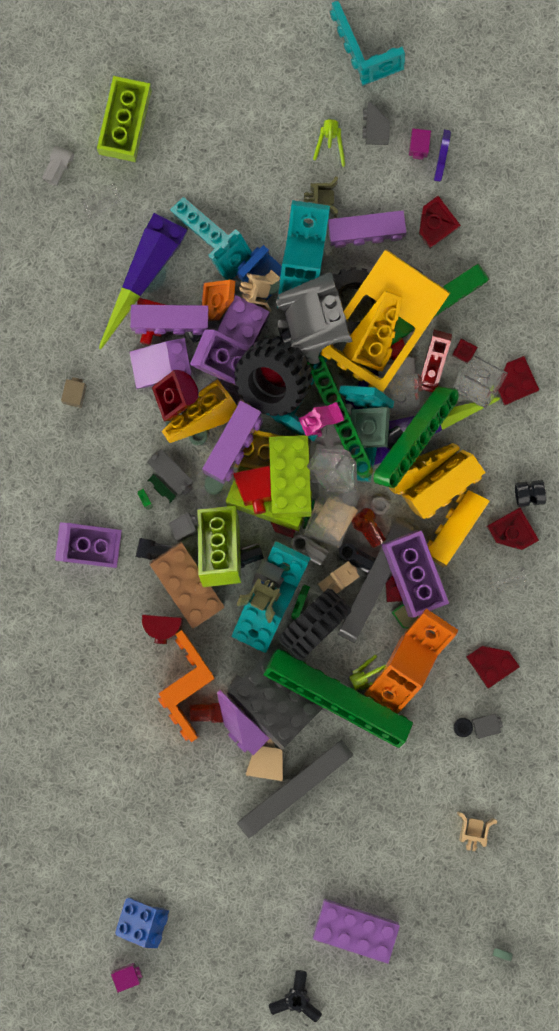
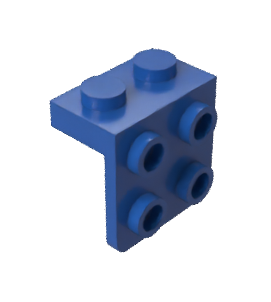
(259, 264)
(141, 923)

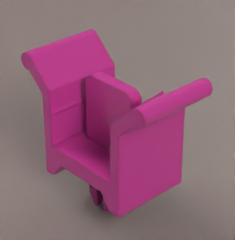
(319, 418)

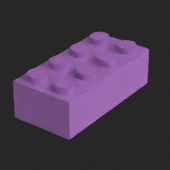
(243, 321)
(232, 442)
(415, 573)
(356, 931)

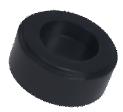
(463, 727)

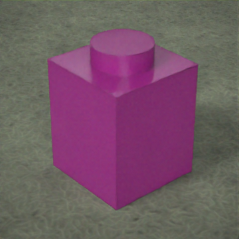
(419, 143)
(126, 977)

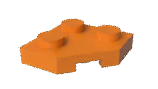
(218, 297)

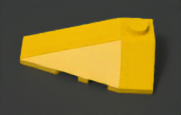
(375, 332)
(210, 410)
(424, 466)

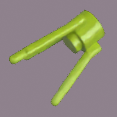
(330, 131)
(360, 678)

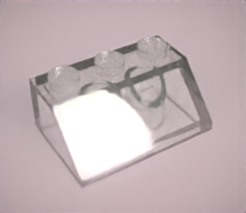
(331, 516)

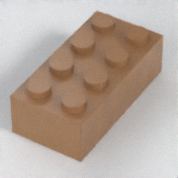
(181, 579)

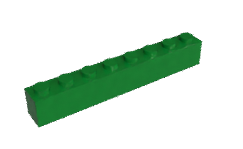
(338, 698)

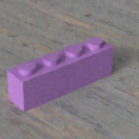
(367, 228)
(169, 318)

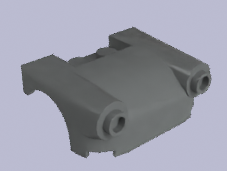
(314, 316)

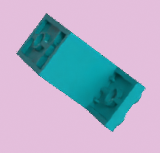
(304, 244)
(254, 618)

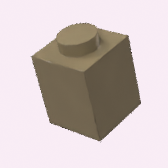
(74, 392)

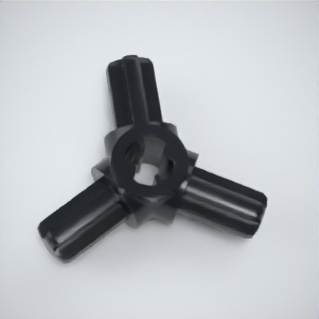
(297, 990)

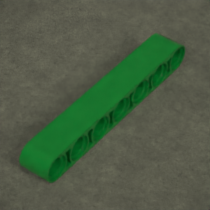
(458, 289)
(416, 437)
(349, 442)

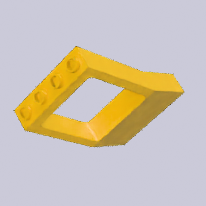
(418, 307)

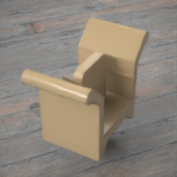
(258, 288)
(340, 578)
(474, 831)

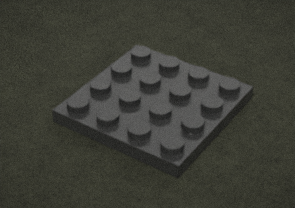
(272, 706)

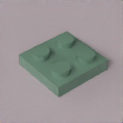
(372, 426)

